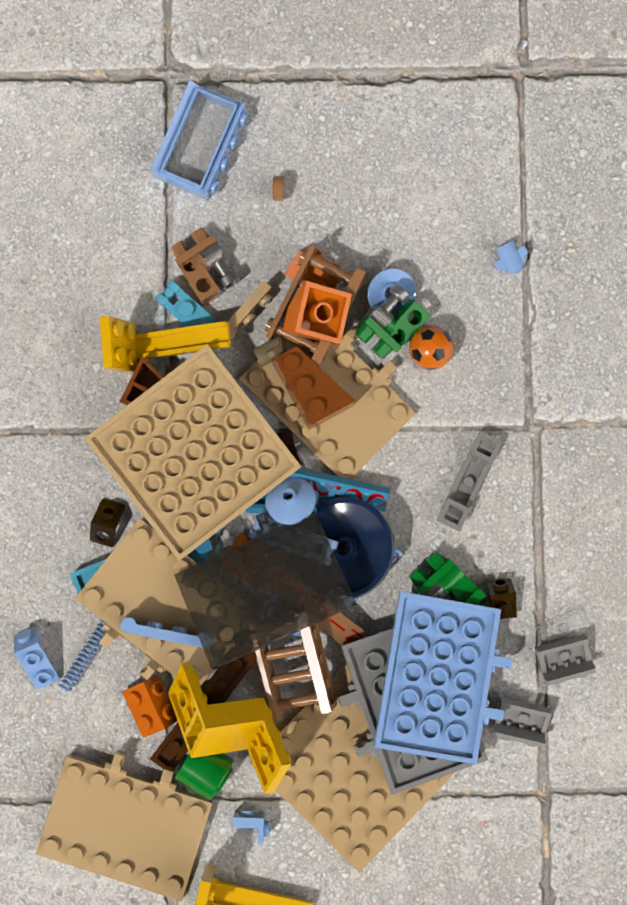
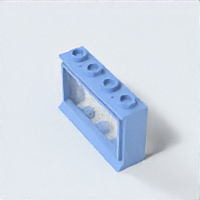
(199, 141)

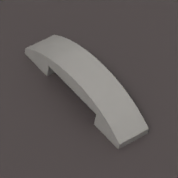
(469, 480)

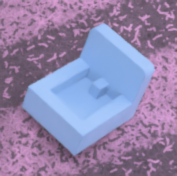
(249, 819)

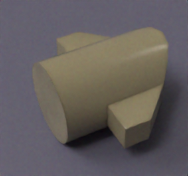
(269, 350)

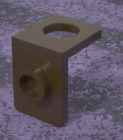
(106, 520)

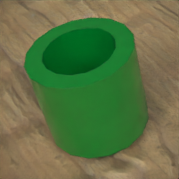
(205, 773)

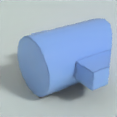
(511, 258)

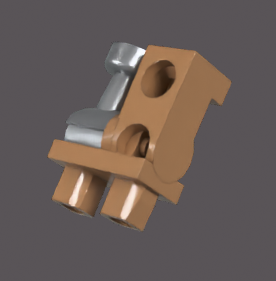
(201, 259)

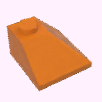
(318, 313)

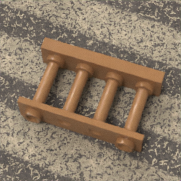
(352, 280)
(317, 672)

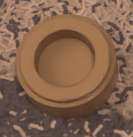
(278, 188)

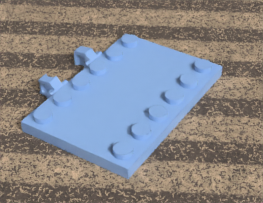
(439, 678)

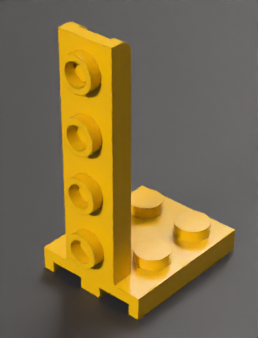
(124, 347)
(225, 893)

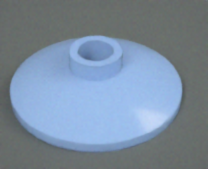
(386, 279)
(292, 510)

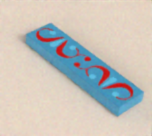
(334, 486)

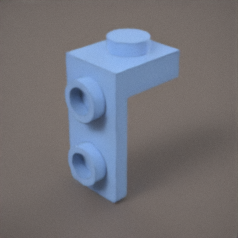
(33, 657)

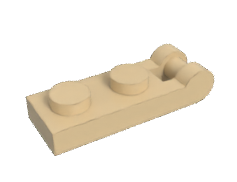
(245, 313)

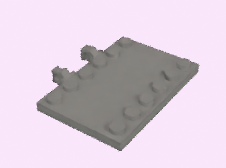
(367, 666)

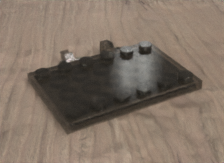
(263, 588)

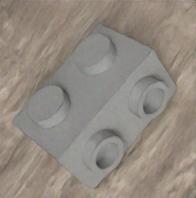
(565, 660)
(523, 722)

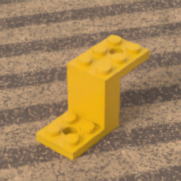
(229, 728)

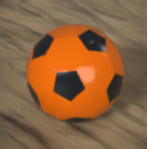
(431, 347)

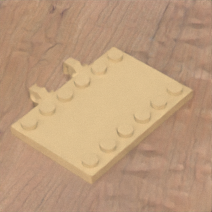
(352, 436)
(141, 585)
(125, 825)

